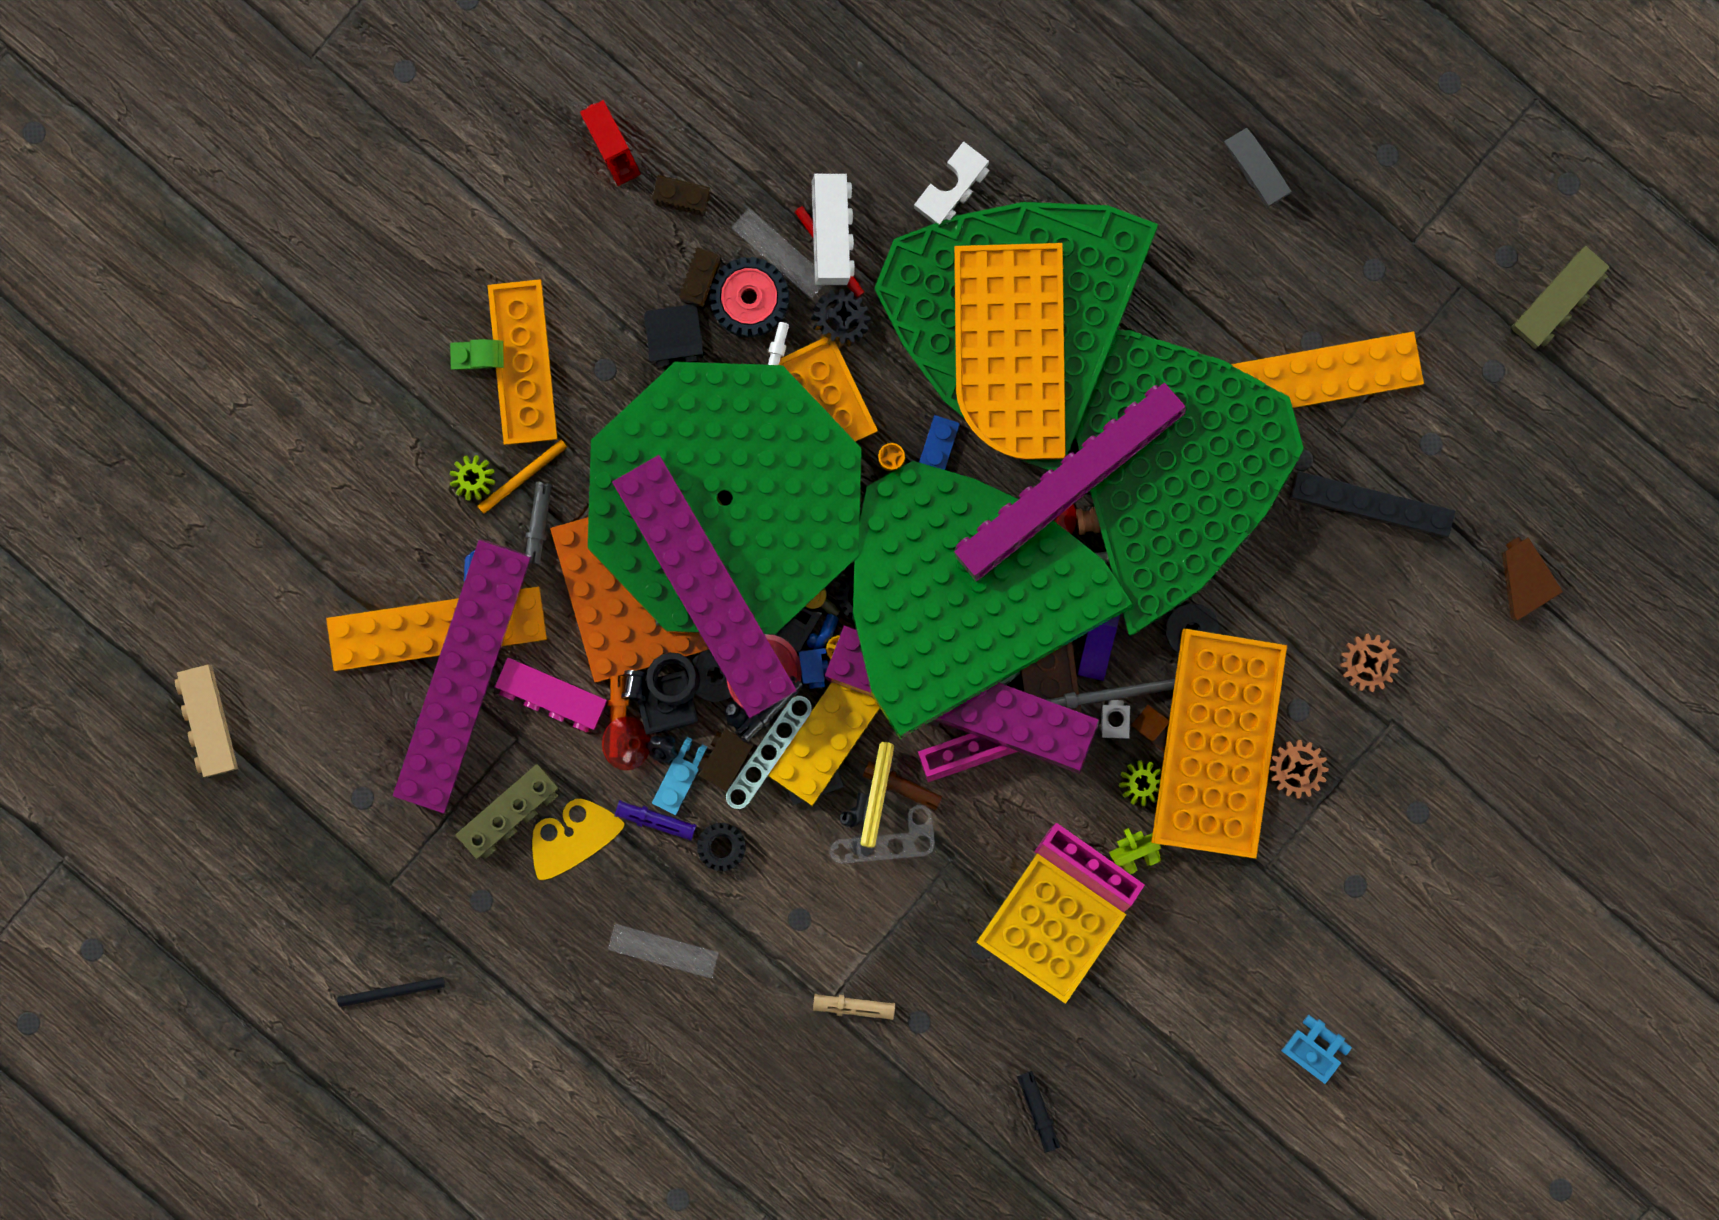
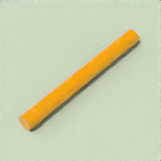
(522, 476)

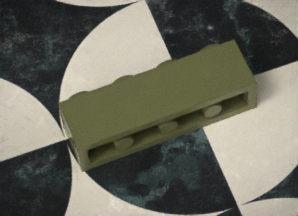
(1560, 297)

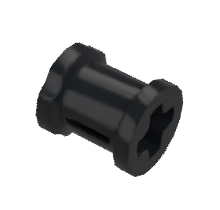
(634, 685)

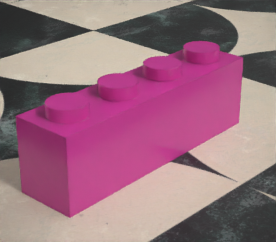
(552, 694)
(959, 755)
(1089, 867)

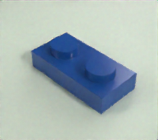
(939, 442)

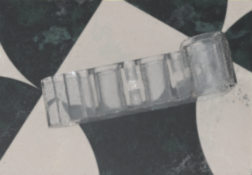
(882, 841)

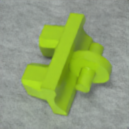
(1134, 847)

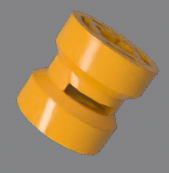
(892, 453)

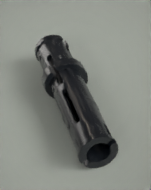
(762, 719)
(1039, 1114)

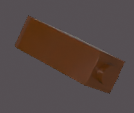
(1527, 578)

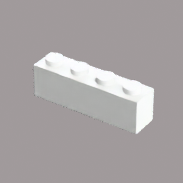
(831, 229)

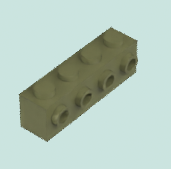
(508, 811)

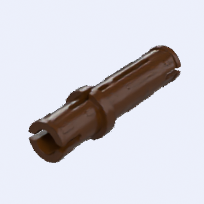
(906, 788)

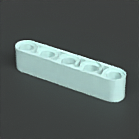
(758, 761)

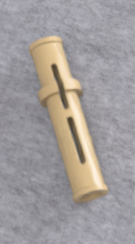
(853, 1006)

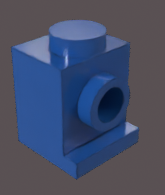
(813, 667)

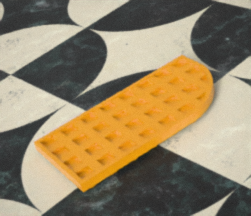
(1012, 347)

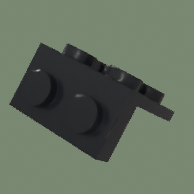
(673, 335)

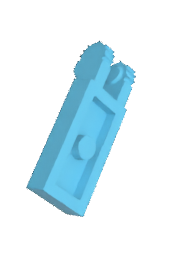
(678, 779)

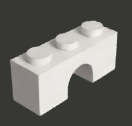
(968, 167)

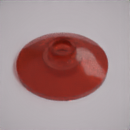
(616, 743)

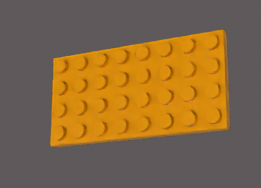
(1219, 743)

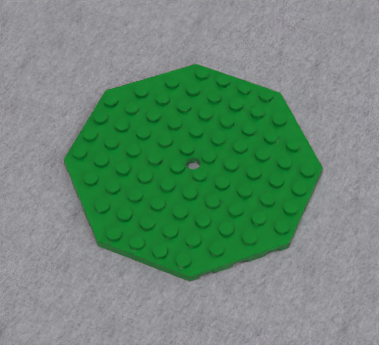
(742, 434)

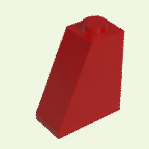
(610, 142)

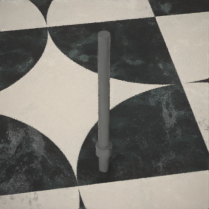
(1072, 700)

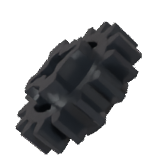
(849, 312)

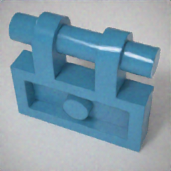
(1310, 1055)

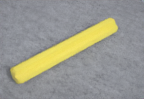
(877, 794)

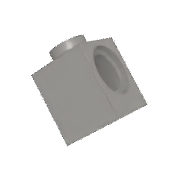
(1109, 731)

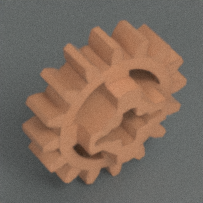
(1363, 651)
(1293, 757)

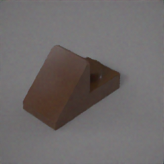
(1152, 727)

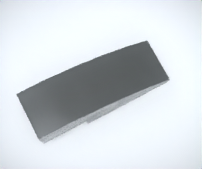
(1257, 167)

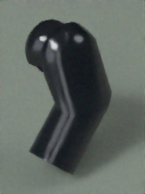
(857, 814)

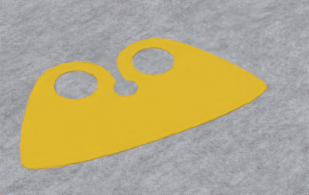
(566, 852)

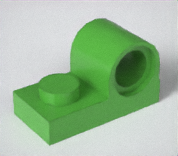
(477, 354)

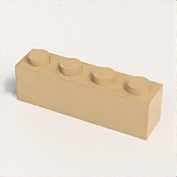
(207, 721)

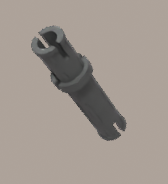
(538, 522)

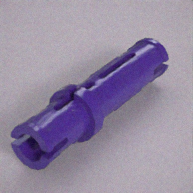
(655, 820)

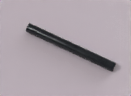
(392, 991)

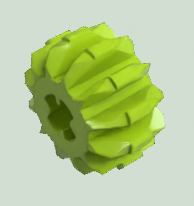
(478, 470)
(1150, 779)

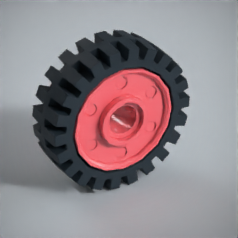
(743, 276)

